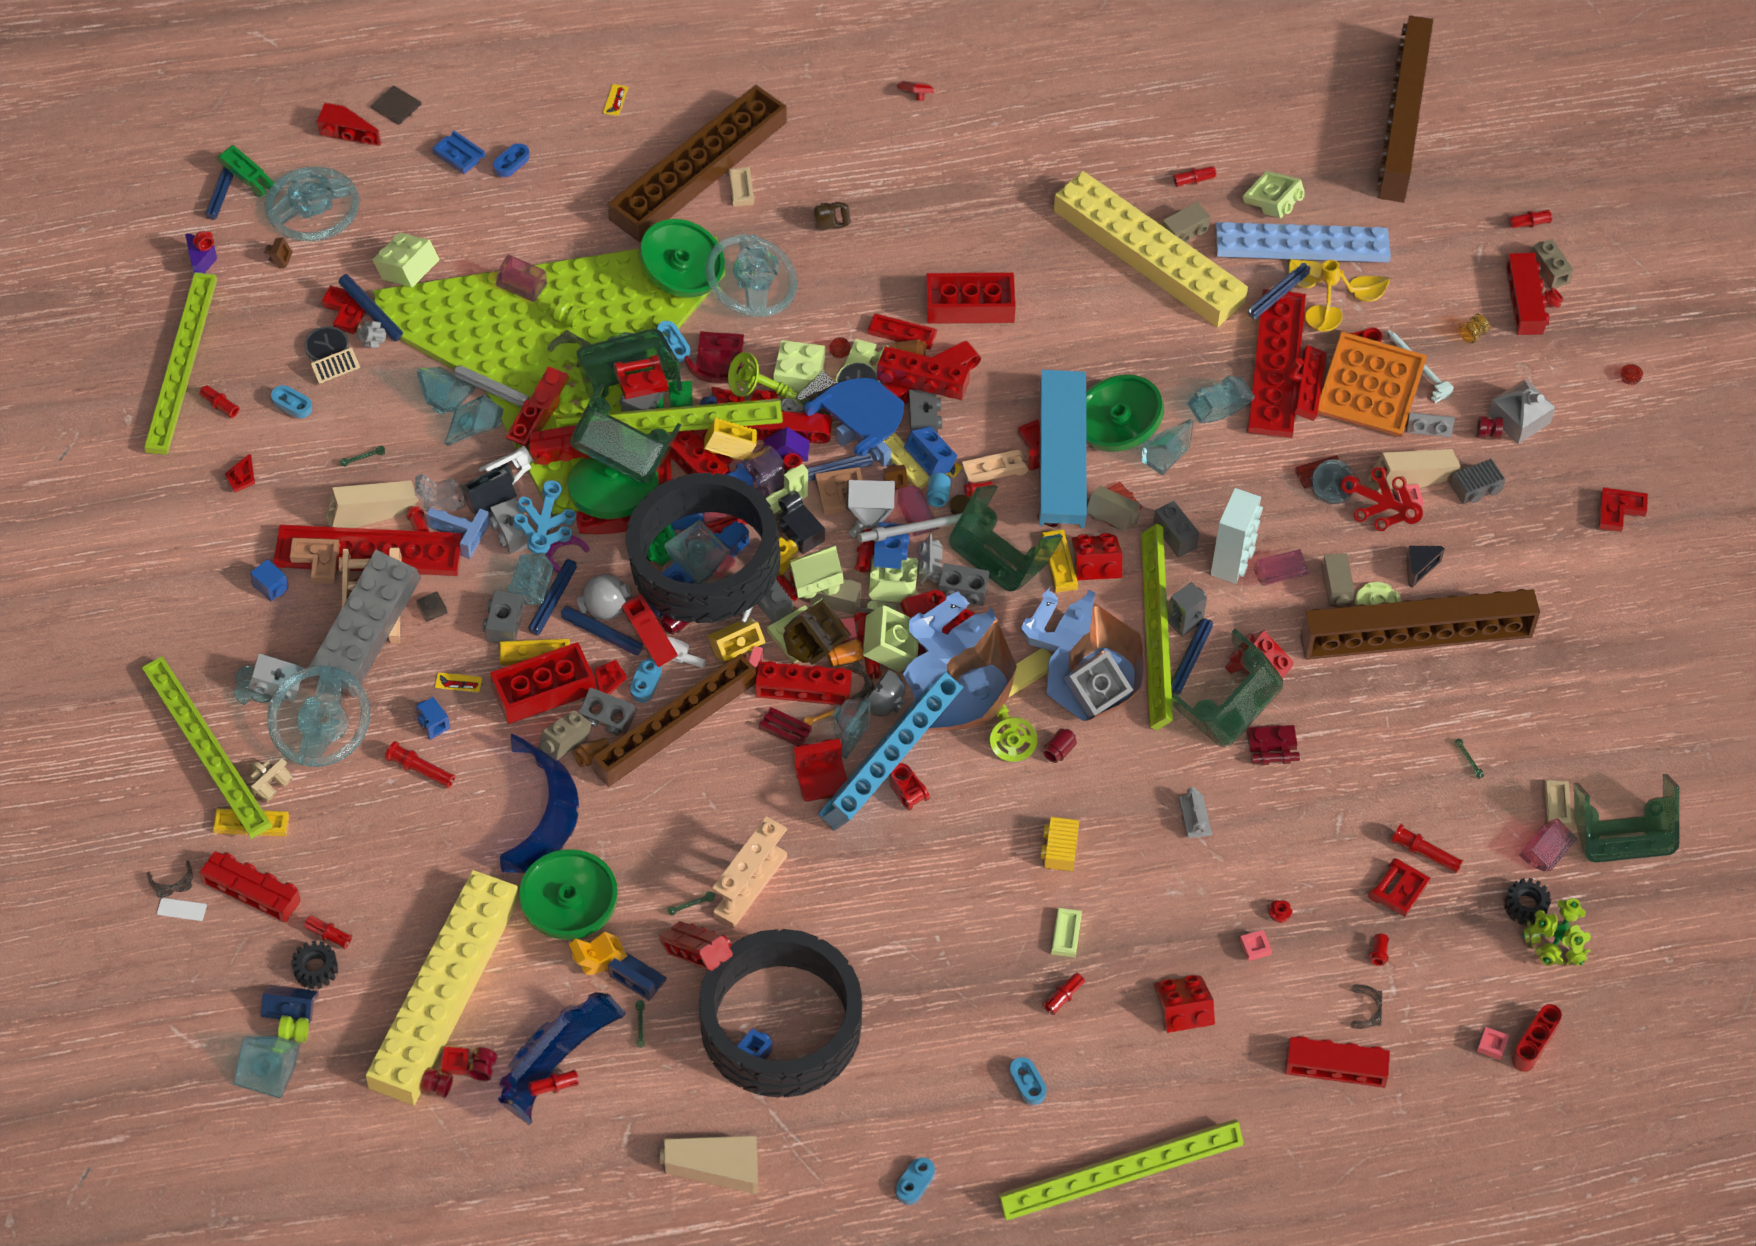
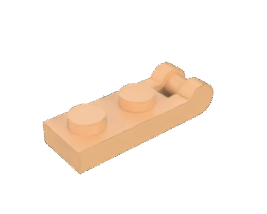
(994, 466)

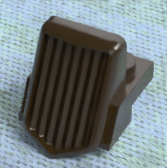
(814, 633)

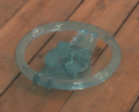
(309, 197)
(755, 273)
(324, 703)

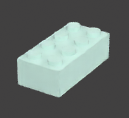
(1236, 536)

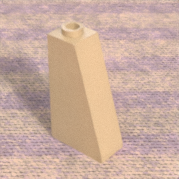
(1416, 467)
(369, 503)
(715, 1161)

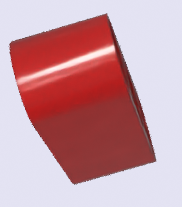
(1539, 1027)

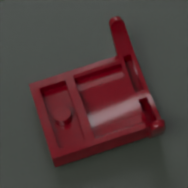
(715, 356)

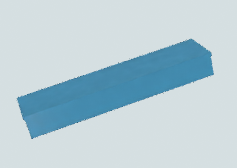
(1062, 448)
(889, 751)

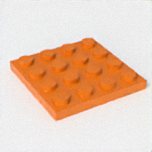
(1371, 384)

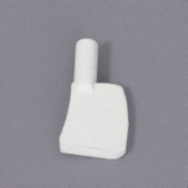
(682, 649)

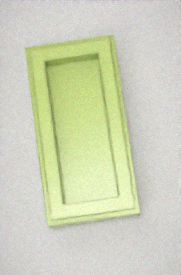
(1066, 932)

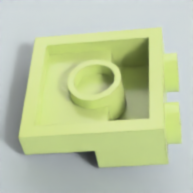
(1275, 193)

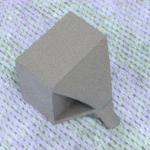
(1522, 410)
(869, 503)
(1098, 683)

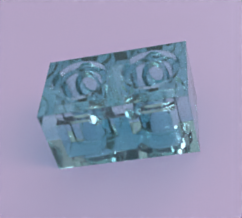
(531, 577)

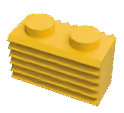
(730, 439)
(1061, 844)

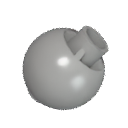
(604, 597)

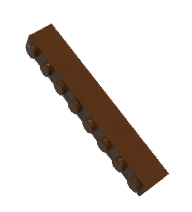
(674, 720)

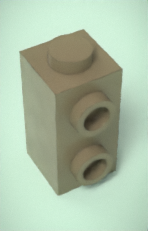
(1188, 222)
(1553, 265)
(1113, 508)
(1338, 579)
(845, 599)
(565, 735)

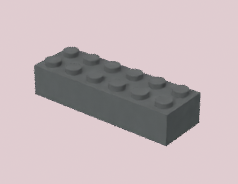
(367, 618)

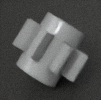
(372, 334)

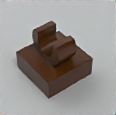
(279, 252)
(896, 474)

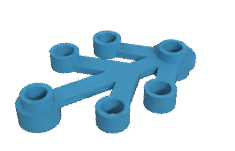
(544, 521)

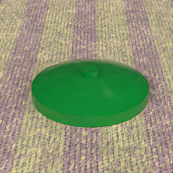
(676, 257)
(1122, 412)
(605, 491)
(568, 894)

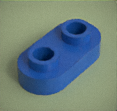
(511, 160)

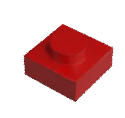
(455, 1060)

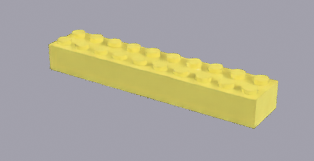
(1150, 249)
(443, 987)

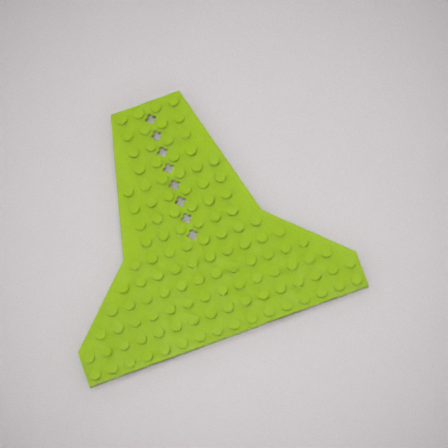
(508, 336)

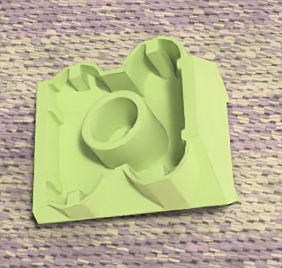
(817, 573)
(893, 584)

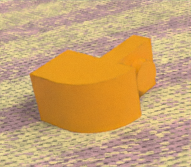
(597, 955)

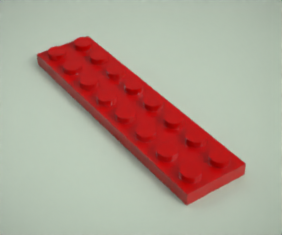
(1276, 350)
(426, 551)

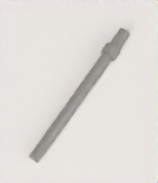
(880, 533)

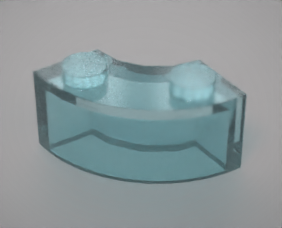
(1220, 400)

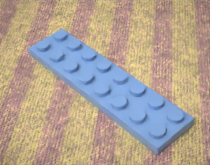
(1302, 242)

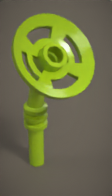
(752, 376)
(1013, 737)

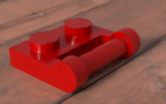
(643, 382)
(1405, 892)

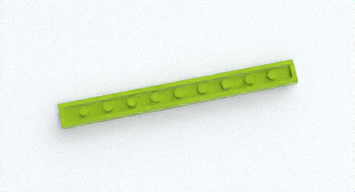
(180, 364)
(694, 417)
(1156, 627)
(207, 747)
(1120, 1169)

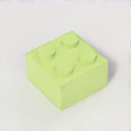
(405, 259)
(798, 364)
(889, 639)

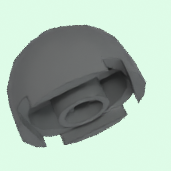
(887, 695)

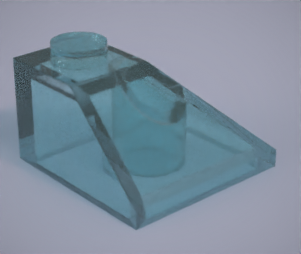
(443, 389)
(474, 420)
(1167, 446)
(697, 551)
(851, 722)
(266, 1064)

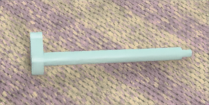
(1442, 390)

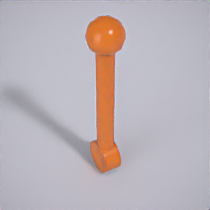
(808, 720)

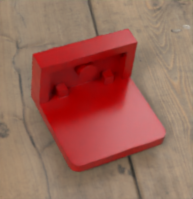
(1097, 557)
(1269, 647)
(819, 769)
(1185, 1003)

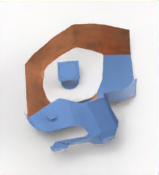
(1080, 636)
(971, 654)

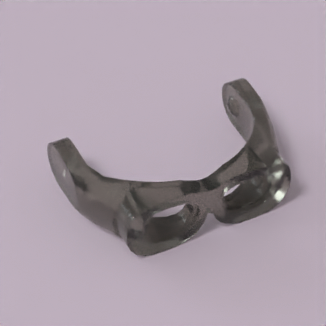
(567, 337)
(857, 668)
(161, 889)
(1377, 996)

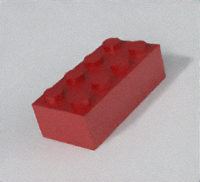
(970, 297)
(542, 682)

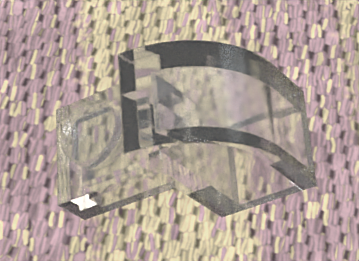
(440, 496)

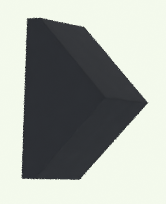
(1421, 561)

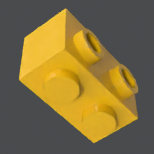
(736, 639)

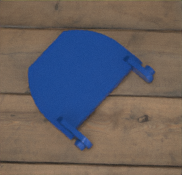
(864, 408)

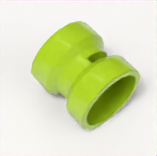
(566, 313)
(290, 1028)

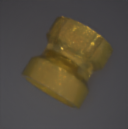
(1476, 326)

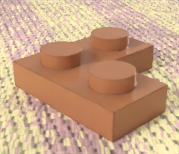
(832, 486)
(322, 555)

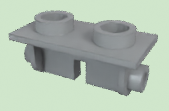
(1430, 424)
(929, 553)
(1195, 814)

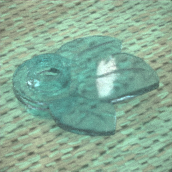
(243, 693)

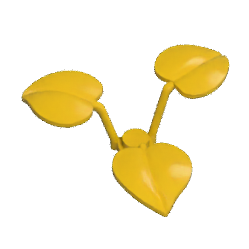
(1328, 318)

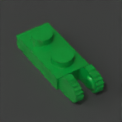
(245, 170)

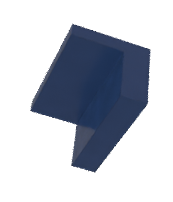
(636, 976)
(287, 1001)

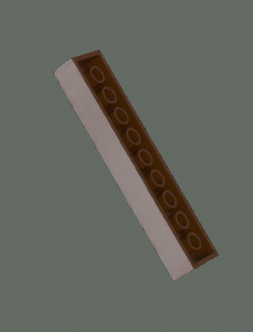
(1404, 109)
(698, 162)
(1419, 624)

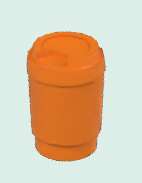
(846, 653)

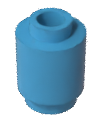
(938, 490)

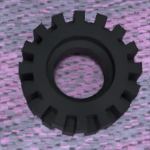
(1526, 889)
(314, 977)

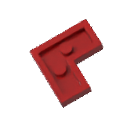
(349, 310)
(1620, 502)

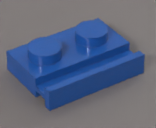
(458, 152)

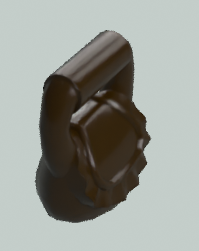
(826, 217)

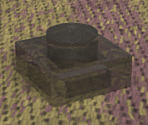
(431, 606)

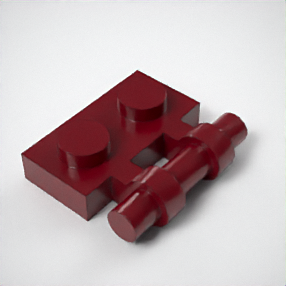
(1273, 739)

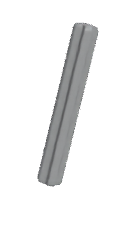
(490, 386)

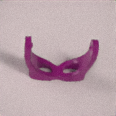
(554, 546)

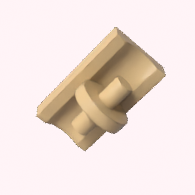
(277, 772)

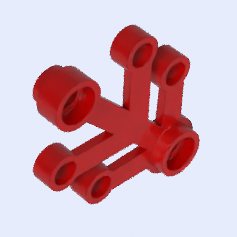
(1385, 500)

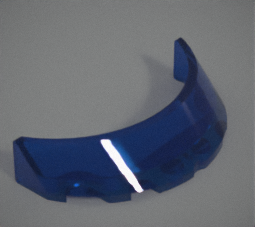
(559, 817)
(550, 1046)

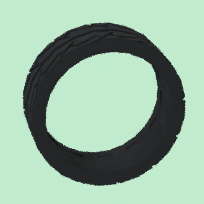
(695, 495)
(792, 1076)

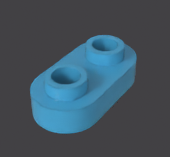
(675, 339)
(293, 402)
(645, 678)
(1027, 1083)
(916, 1179)

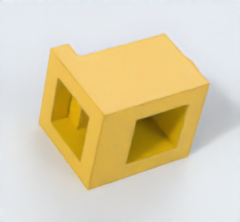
(788, 551)

